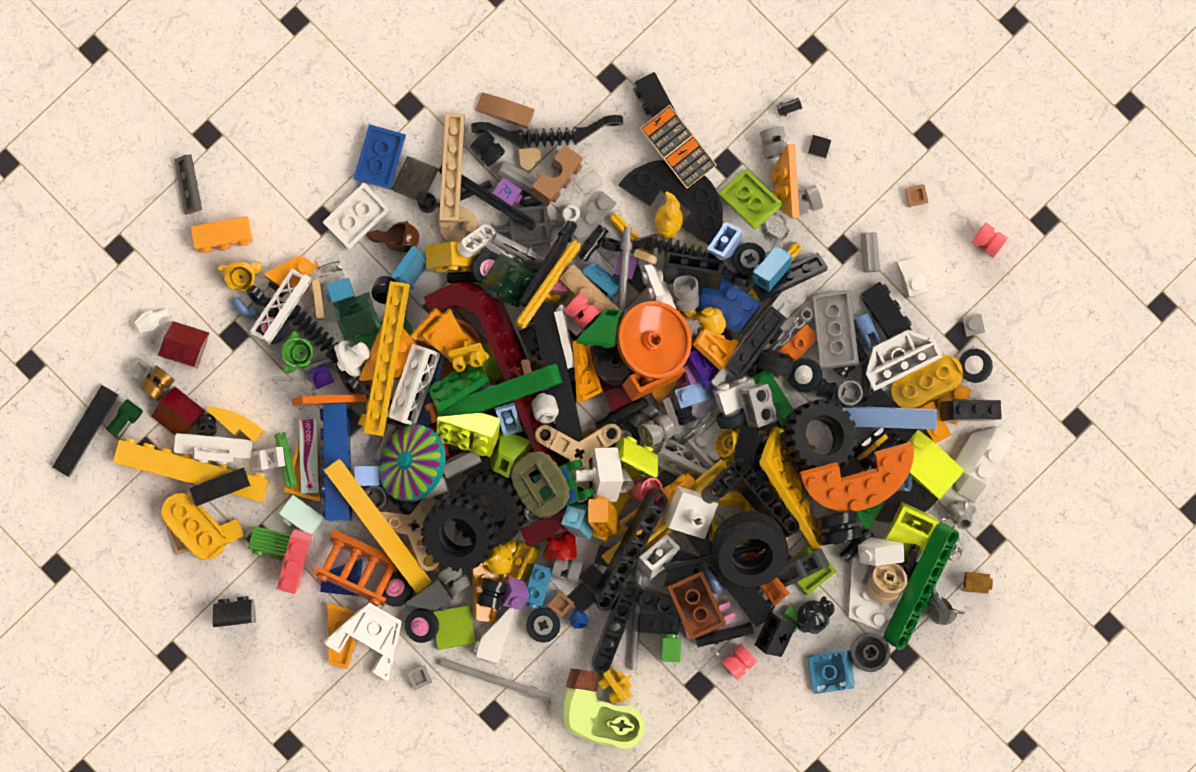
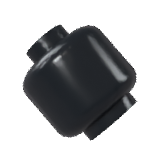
(380, 289)

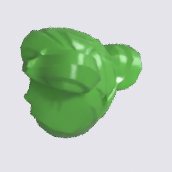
(292, 351)

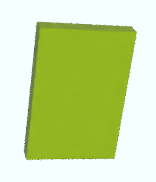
(750, 199)

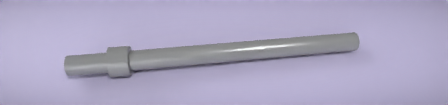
(626, 246)
(635, 623)
(531, 691)

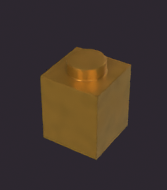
(977, 582)

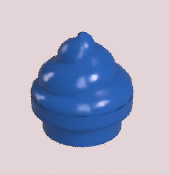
(578, 619)

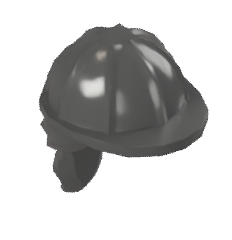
(941, 610)

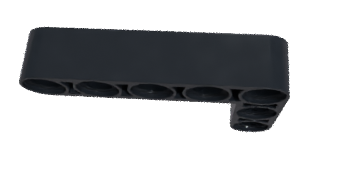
(752, 493)
(622, 619)

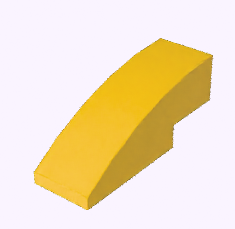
(237, 423)

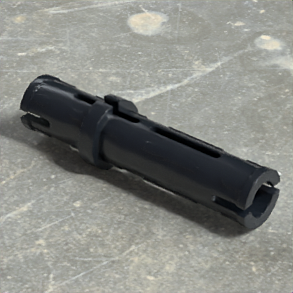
(626, 411)
(715, 637)

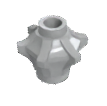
(961, 514)

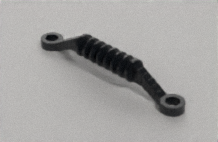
(577, 135)
(650, 242)
(348, 381)

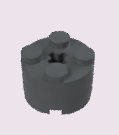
(860, 658)

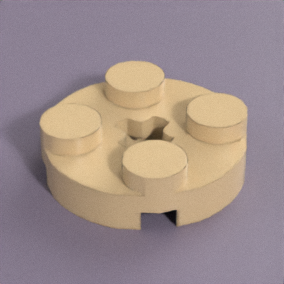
(470, 225)

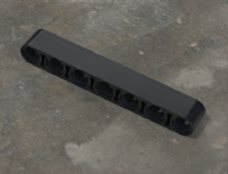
(630, 558)

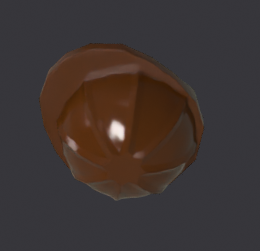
(398, 238)

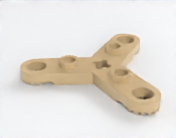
(566, 446)
(401, 522)

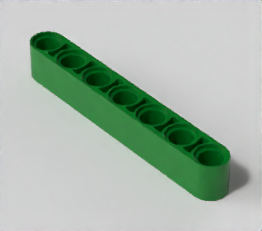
(505, 392)
(921, 585)

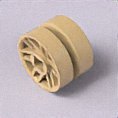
(886, 583)

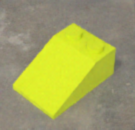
(637, 457)
(932, 466)

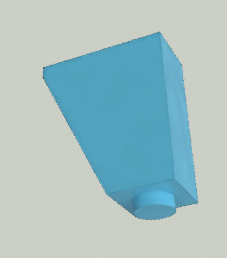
(576, 520)

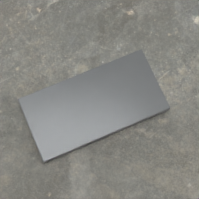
(835, 329)

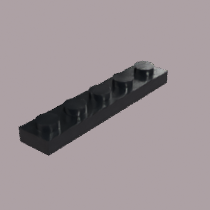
(85, 431)

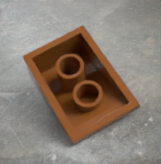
(696, 605)

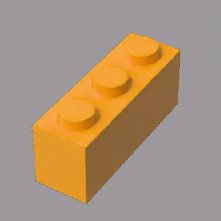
(222, 234)
(603, 517)

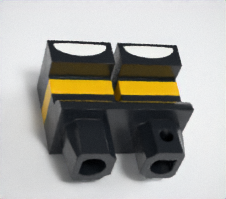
(874, 442)

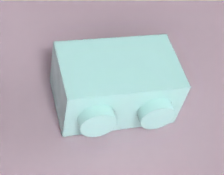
(301, 515)

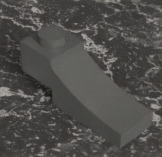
(803, 567)

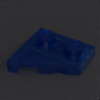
(354, 577)

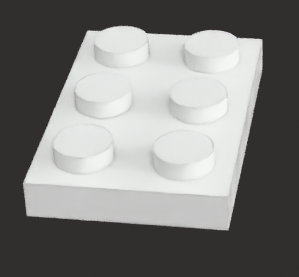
(356, 216)

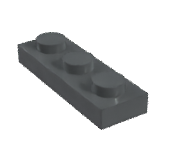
(188, 184)

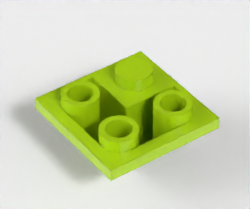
(509, 451)

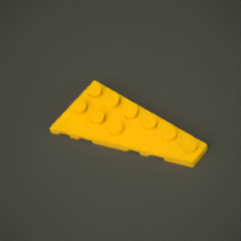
(788, 485)

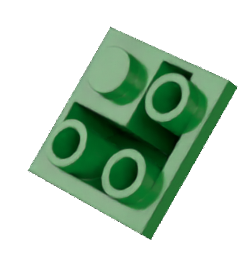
(602, 329)

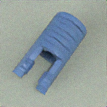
(865, 327)

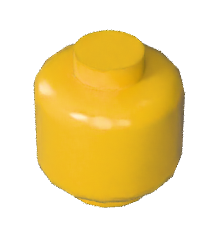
(712, 320)

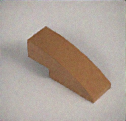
(505, 110)

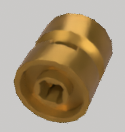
(152, 388)

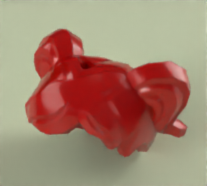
(561, 548)

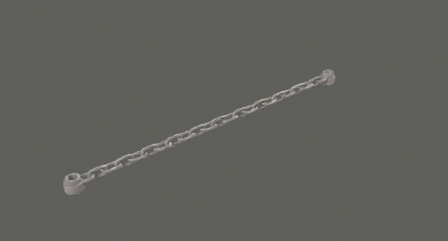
(754, 368)

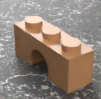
(547, 188)

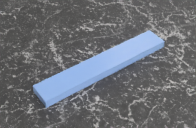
(892, 417)

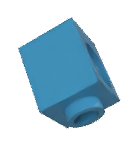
(339, 291)

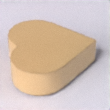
(529, 157)
(645, 256)

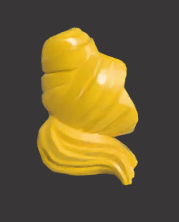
(669, 217)

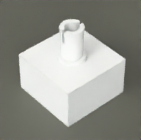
(603, 473)
(690, 513)

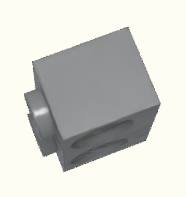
(754, 406)

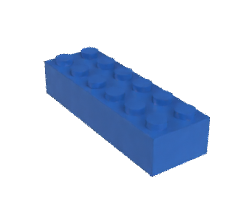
(336, 446)

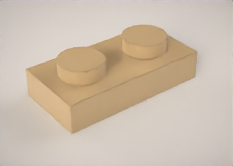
(318, 308)

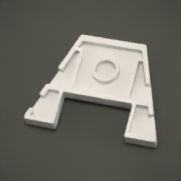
(862, 606)
(373, 629)

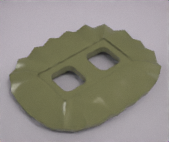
(529, 491)

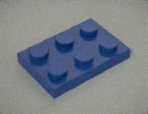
(379, 157)
(734, 303)

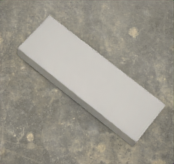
(565, 337)

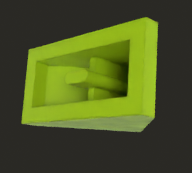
(490, 365)

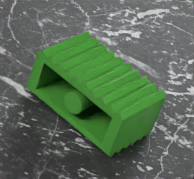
(269, 541)
(671, 648)

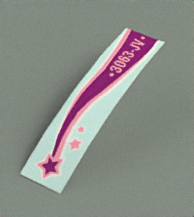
(308, 456)

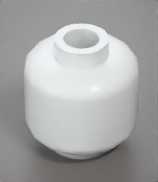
(544, 408)

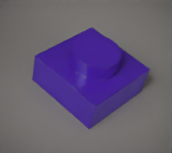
(321, 376)

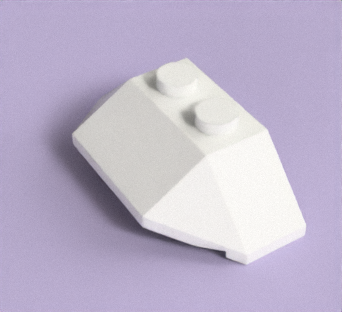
(900, 357)
(980, 460)

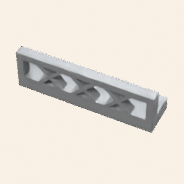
(675, 461)

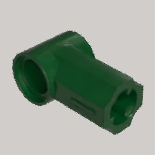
(127, 414)

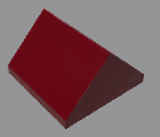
(177, 412)

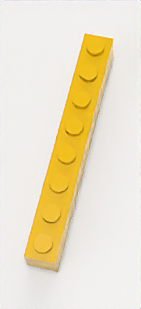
(183, 467)

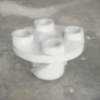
(351, 357)

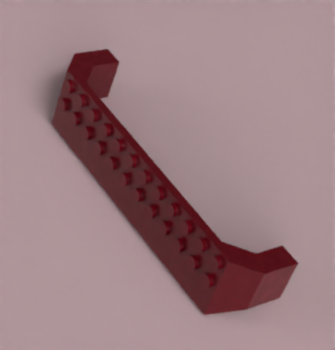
(508, 355)

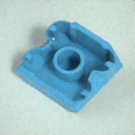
(410, 267)
(831, 672)

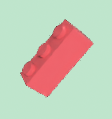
(294, 561)

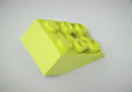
(470, 432)
(911, 527)

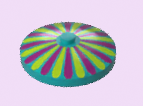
(412, 463)

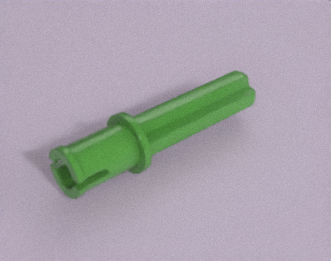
(288, 469)

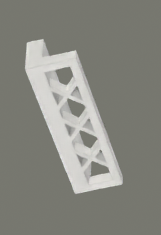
(286, 309)
(411, 383)

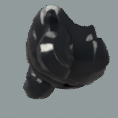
(815, 615)

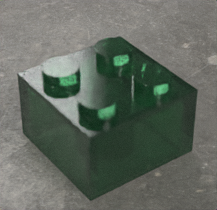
(507, 280)
(357, 316)

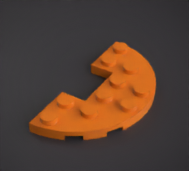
(864, 488)

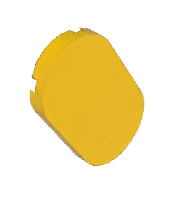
(927, 383)
(193, 526)

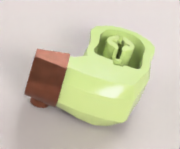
(598, 719)

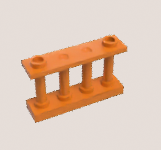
(357, 549)

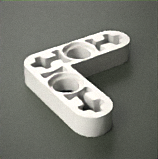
(484, 236)

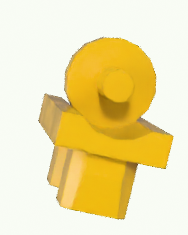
(469, 354)
(619, 684)

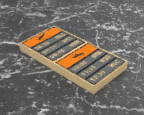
(678, 146)

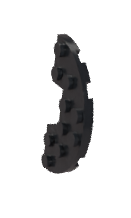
(699, 198)
(916, 497)

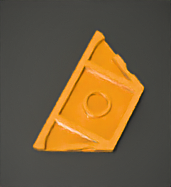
(785, 181)
(404, 349)

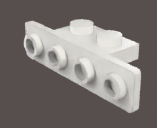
(653, 278)
(213, 447)

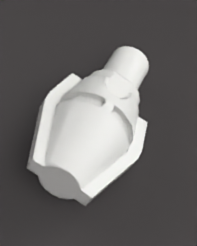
(149, 320)

